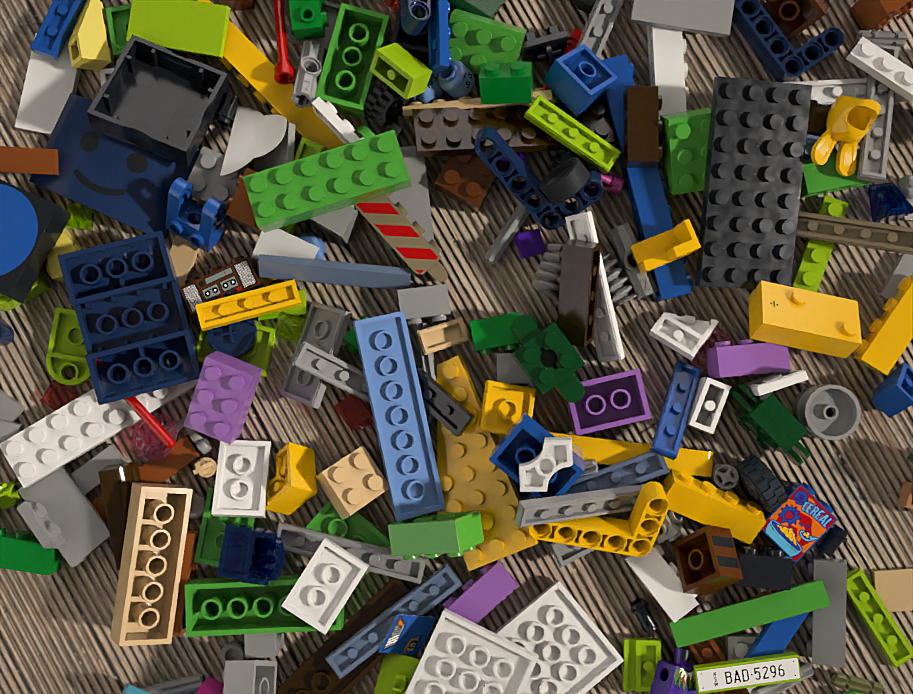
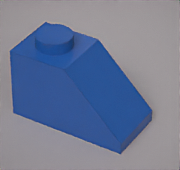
(895, 391)

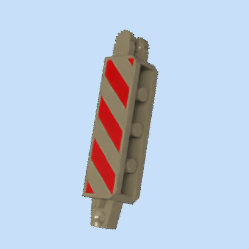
(403, 236)

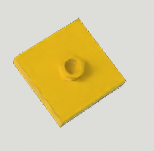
(504, 406)

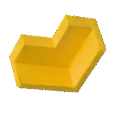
(665, 247)
(293, 480)

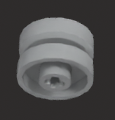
(827, 411)

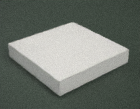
(776, 381)

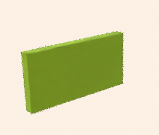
(181, 25)

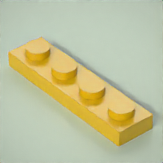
(248, 305)

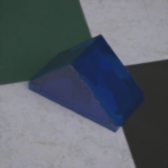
(888, 203)

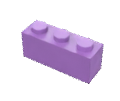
(746, 358)
(482, 592)

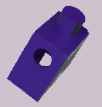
(674, 675)

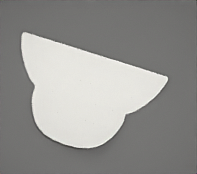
(252, 137)

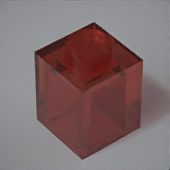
(354, 412)

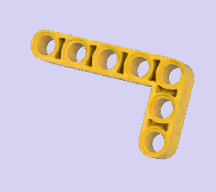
(610, 534)

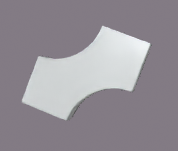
(554, 456)

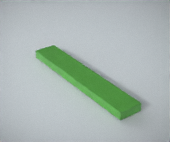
(750, 613)

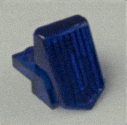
(251, 554)

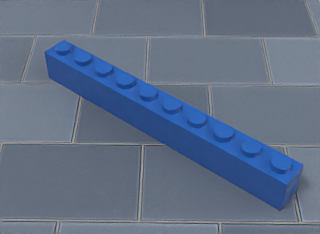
(645, 189)

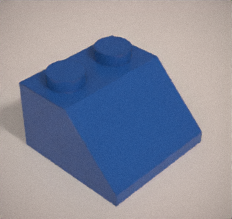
(579, 79)

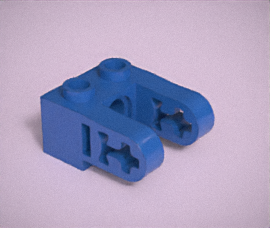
(191, 221)

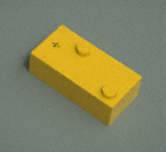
(804, 319)

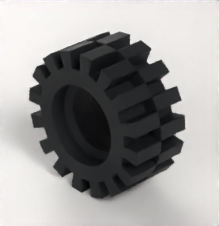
(384, 105)

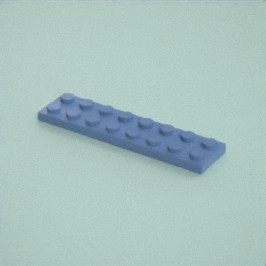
(399, 415)

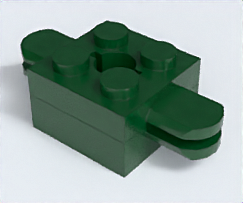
(548, 358)
(770, 423)

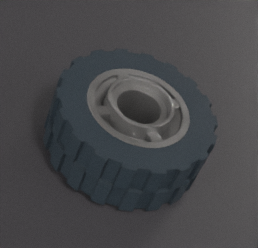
(761, 483)

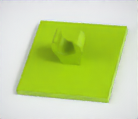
(396, 674)

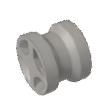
(729, 477)

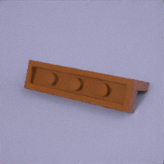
(187, 574)

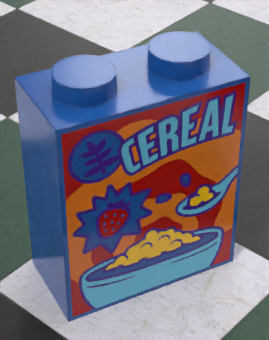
(798, 522)

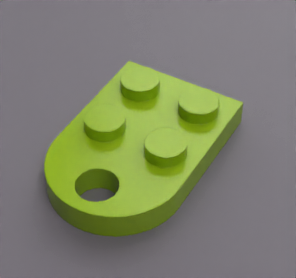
(67, 349)

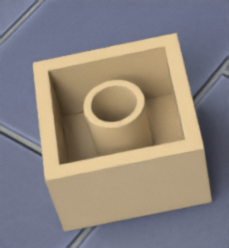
(352, 482)

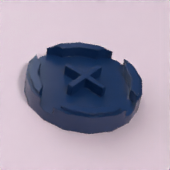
(234, 338)

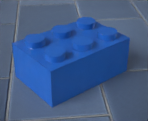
(524, 444)

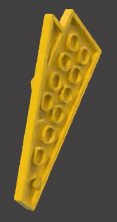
(472, 480)

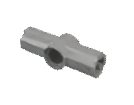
(307, 74)
(622, 240)

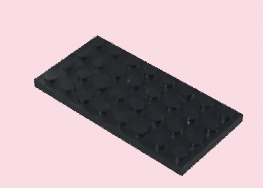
(752, 182)

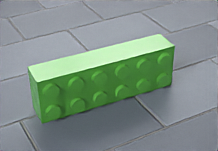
(327, 181)
(239, 608)

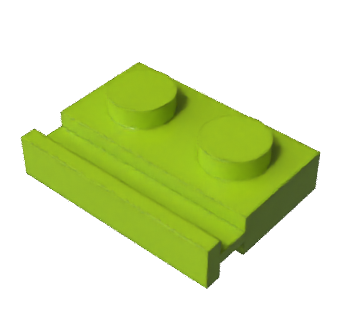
(640, 663)

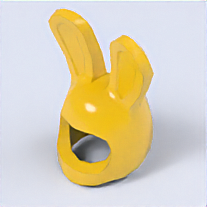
(847, 123)

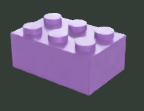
(222, 397)
(609, 403)

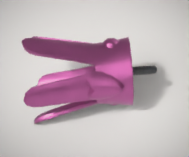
(615, 183)

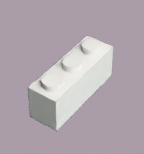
(662, 582)

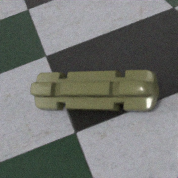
(856, 683)

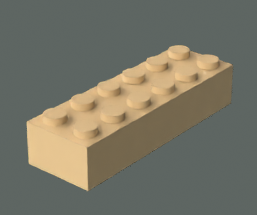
(151, 564)

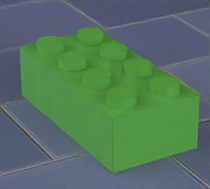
(347, 66)

